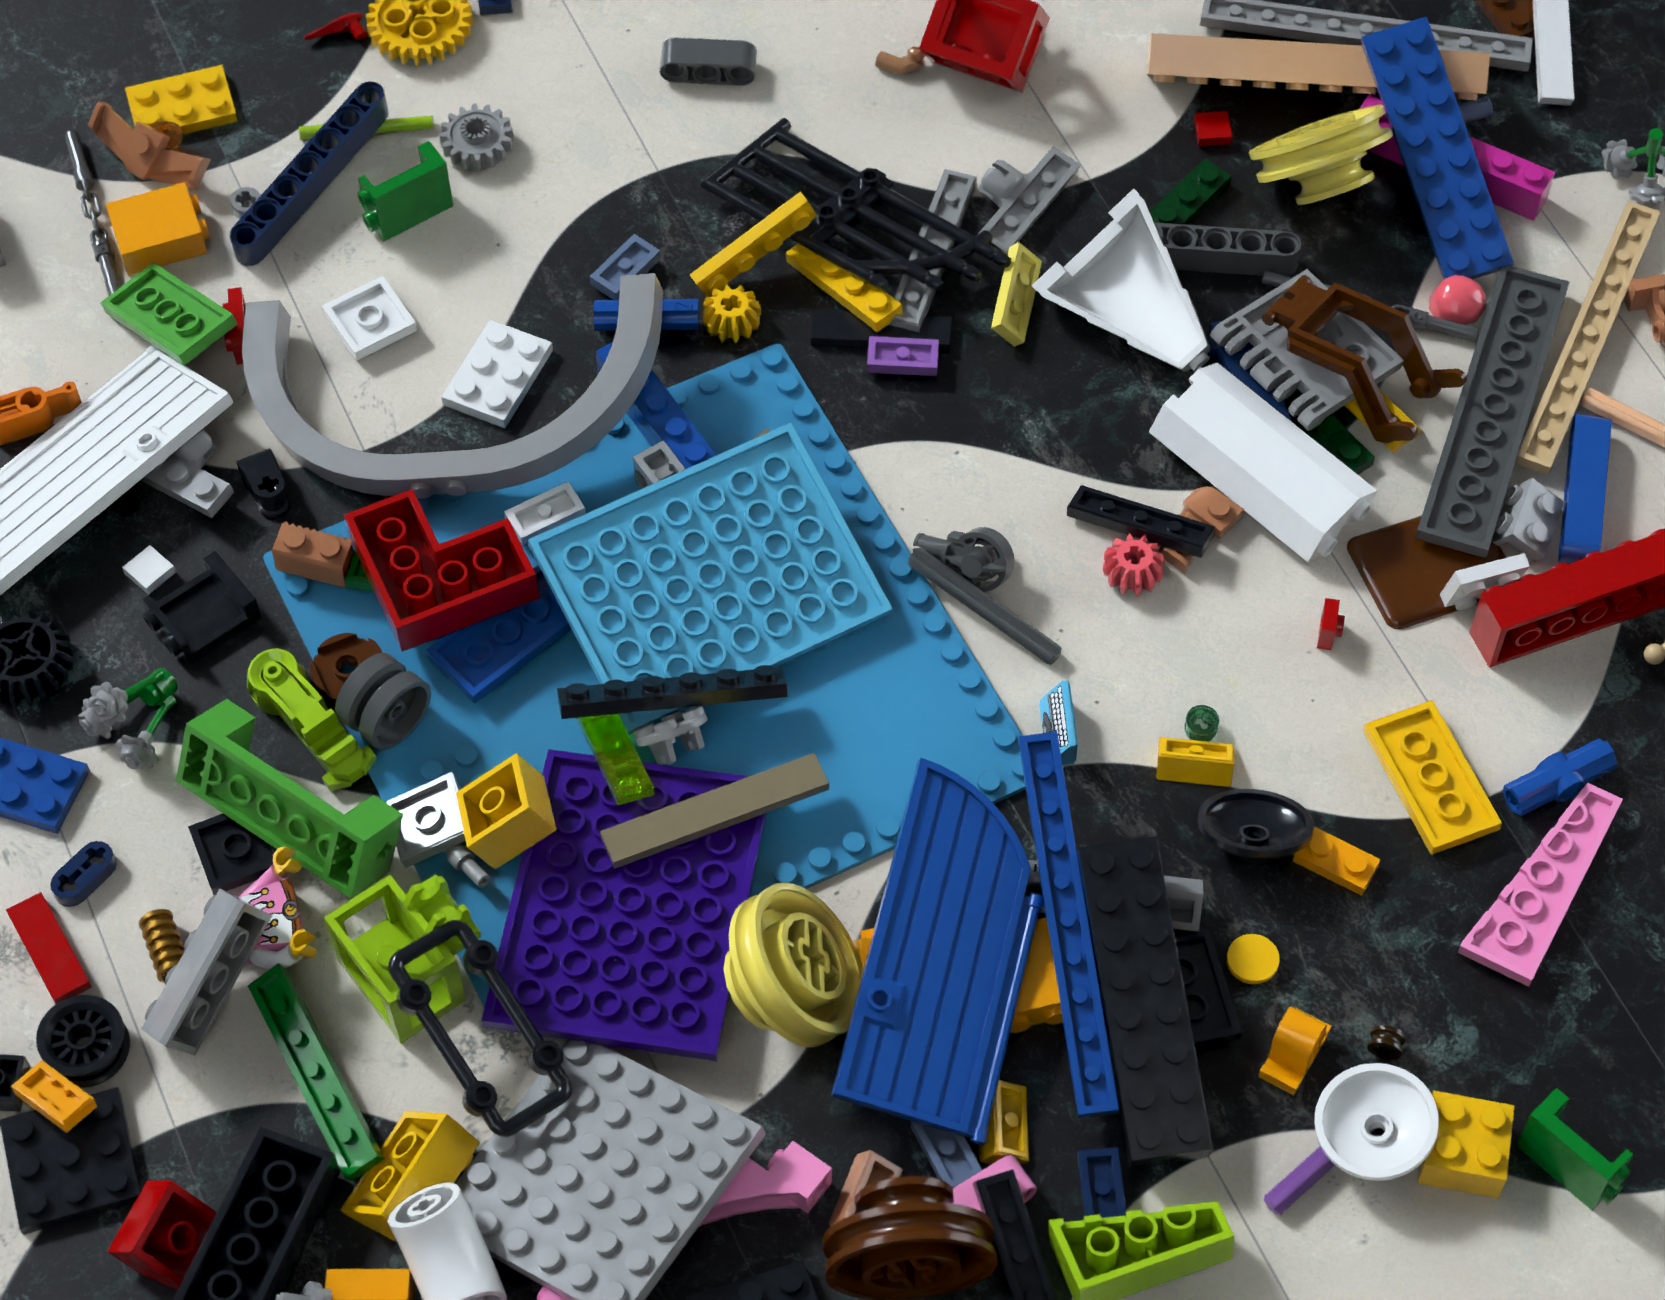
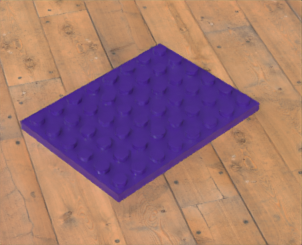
(630, 948)

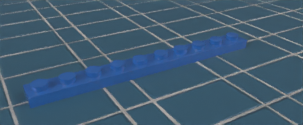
(1068, 926)

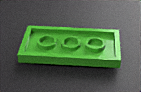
(169, 313)

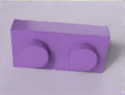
(903, 356)

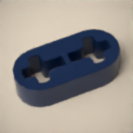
(83, 873)

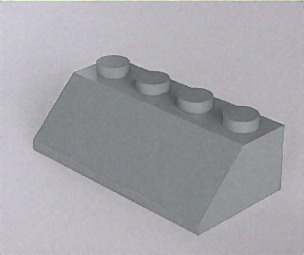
(205, 972)

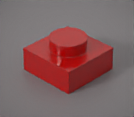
(1330, 624)

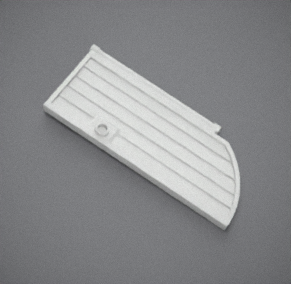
(98, 456)

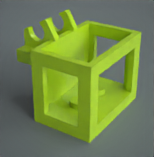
(408, 919)

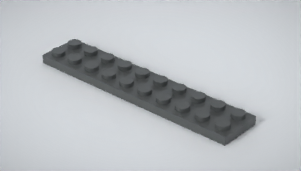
(1492, 411)

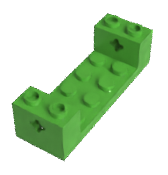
(337, 847)

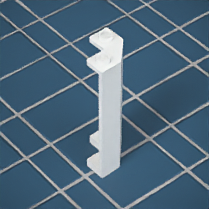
(1263, 462)

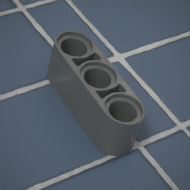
(708, 61)

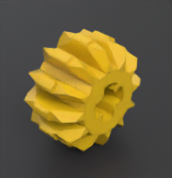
(731, 313)

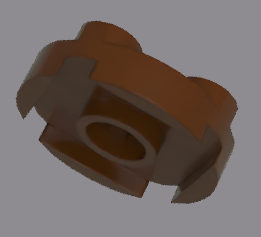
(331, 656)

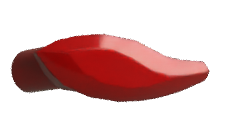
(339, 25)

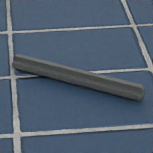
(985, 606)

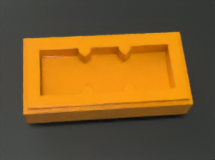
(54, 1096)

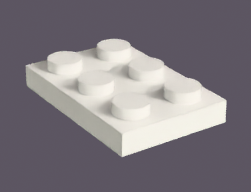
(497, 373)

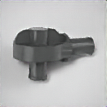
(972, 562)

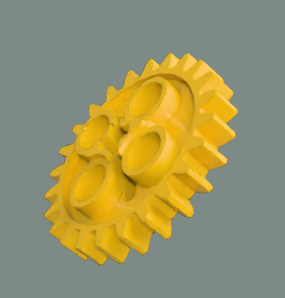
(419, 27)

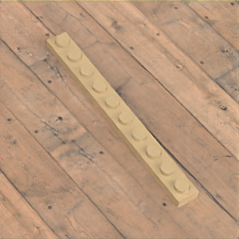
(1587, 339)

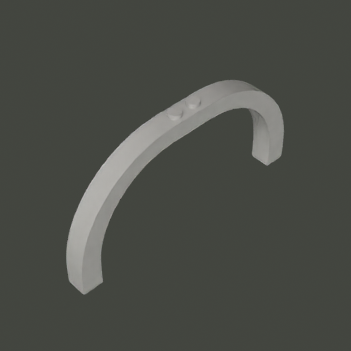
(460, 471)

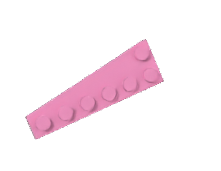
(1530, 909)

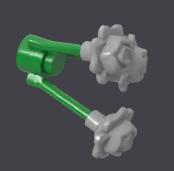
(108, 707)

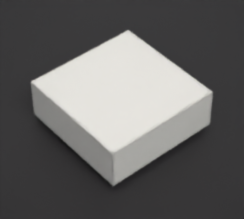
(149, 569)

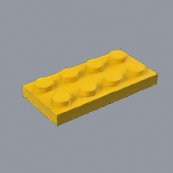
(1432, 777)

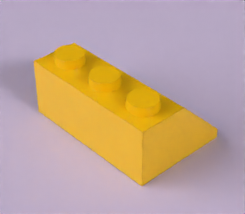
(417, 1155)

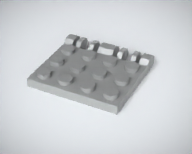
(1319, 385)

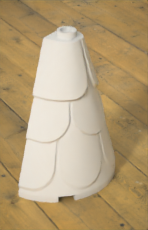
(1131, 289)

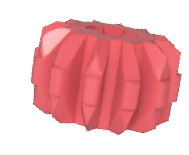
(1133, 564)

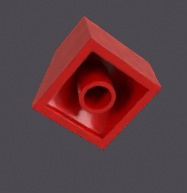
(162, 1232)

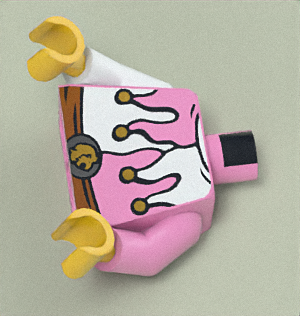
(284, 937)

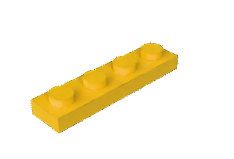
(754, 244)
(866, 302)

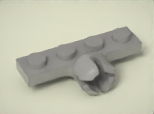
(1023, 196)
(185, 480)

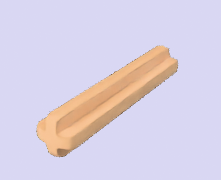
(1624, 416)

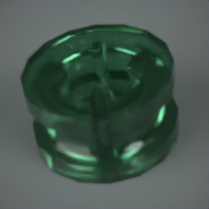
(1208, 716)

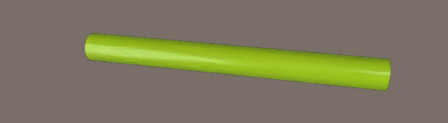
(389, 125)

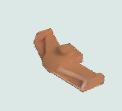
(145, 150)
(1210, 507)

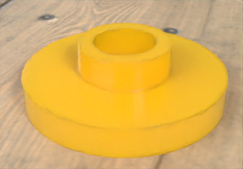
(1253, 959)

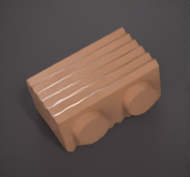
(312, 554)

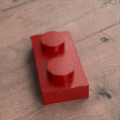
(234, 337)

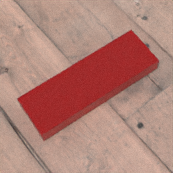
(48, 948)

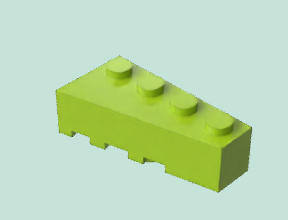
(1139, 1250)

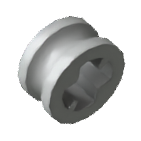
(240, 195)

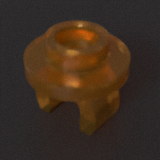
(173, 131)

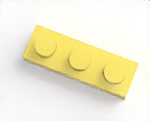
(1016, 295)

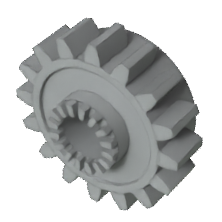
(476, 138)

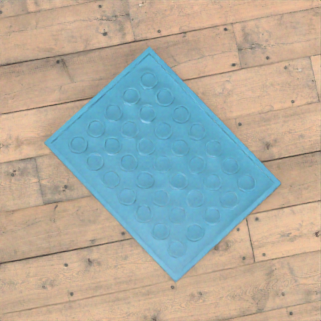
(711, 570)

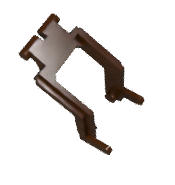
(1310, 308)

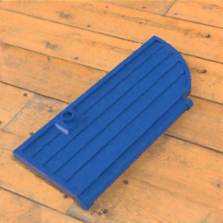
(942, 962)

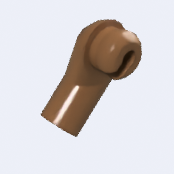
(903, 65)

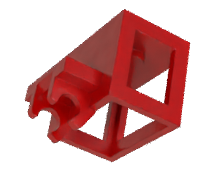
(986, 38)

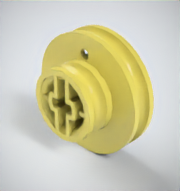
(1324, 154)
(792, 965)

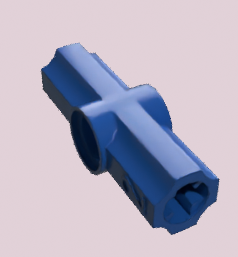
(676, 314)
(1559, 777)

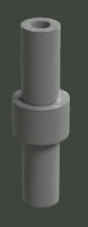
(464, 861)

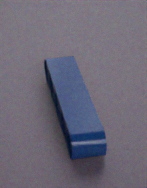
(1584, 487)

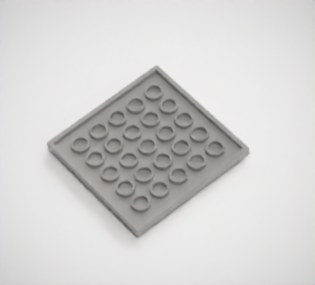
(606, 1181)

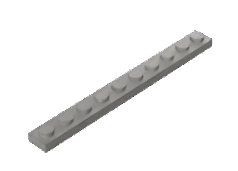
(1348, 28)

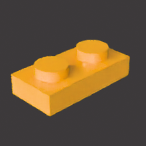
(1338, 861)

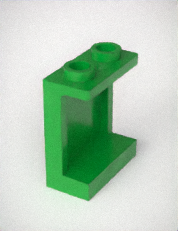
(408, 196)
(1569, 1157)

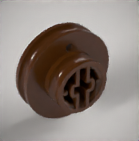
(908, 1242)

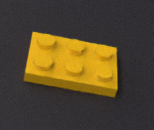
(190, 99)

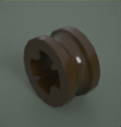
(1386, 1042)

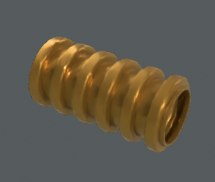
(161, 940)

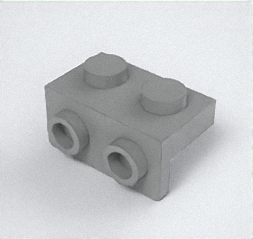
(1528, 518)

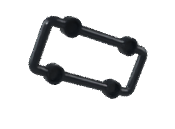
(480, 1096)

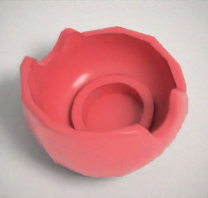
(1458, 300)

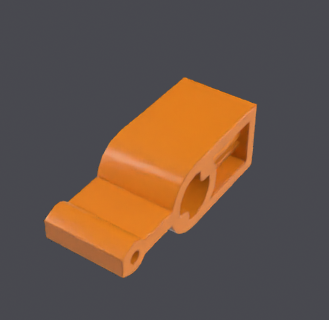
(33, 410)

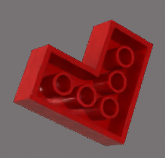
(436, 586)

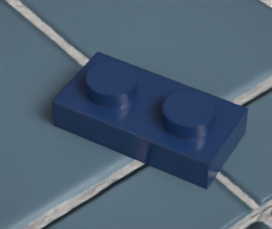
(1101, 1182)

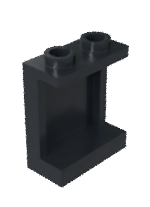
(202, 611)

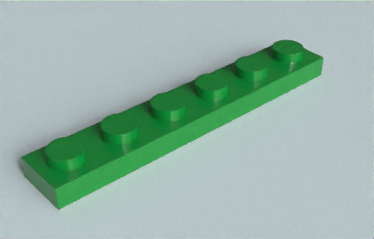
(316, 1072)

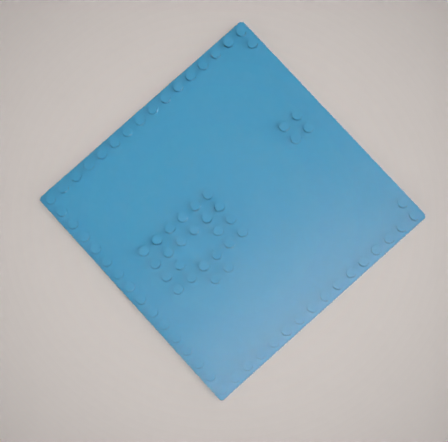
(857, 702)

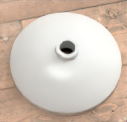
(1370, 1099)

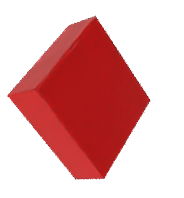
(1212, 128)

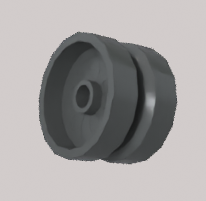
(382, 701)

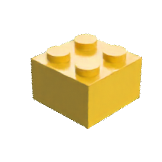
(505, 811)
(1469, 1146)

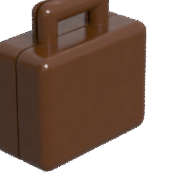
(1408, 572)

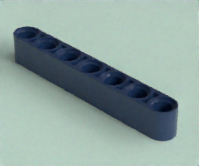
(324, 157)

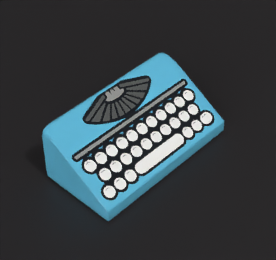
(1058, 716)

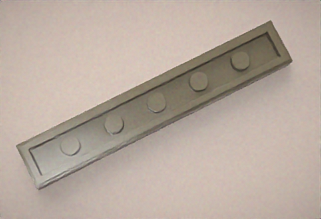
(714, 810)

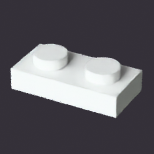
(545, 512)

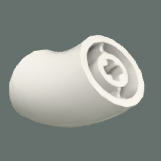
(445, 1246)

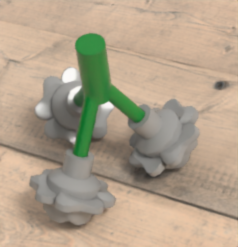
(1621, 159)

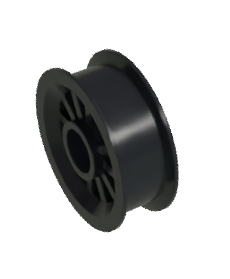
(104, 1027)

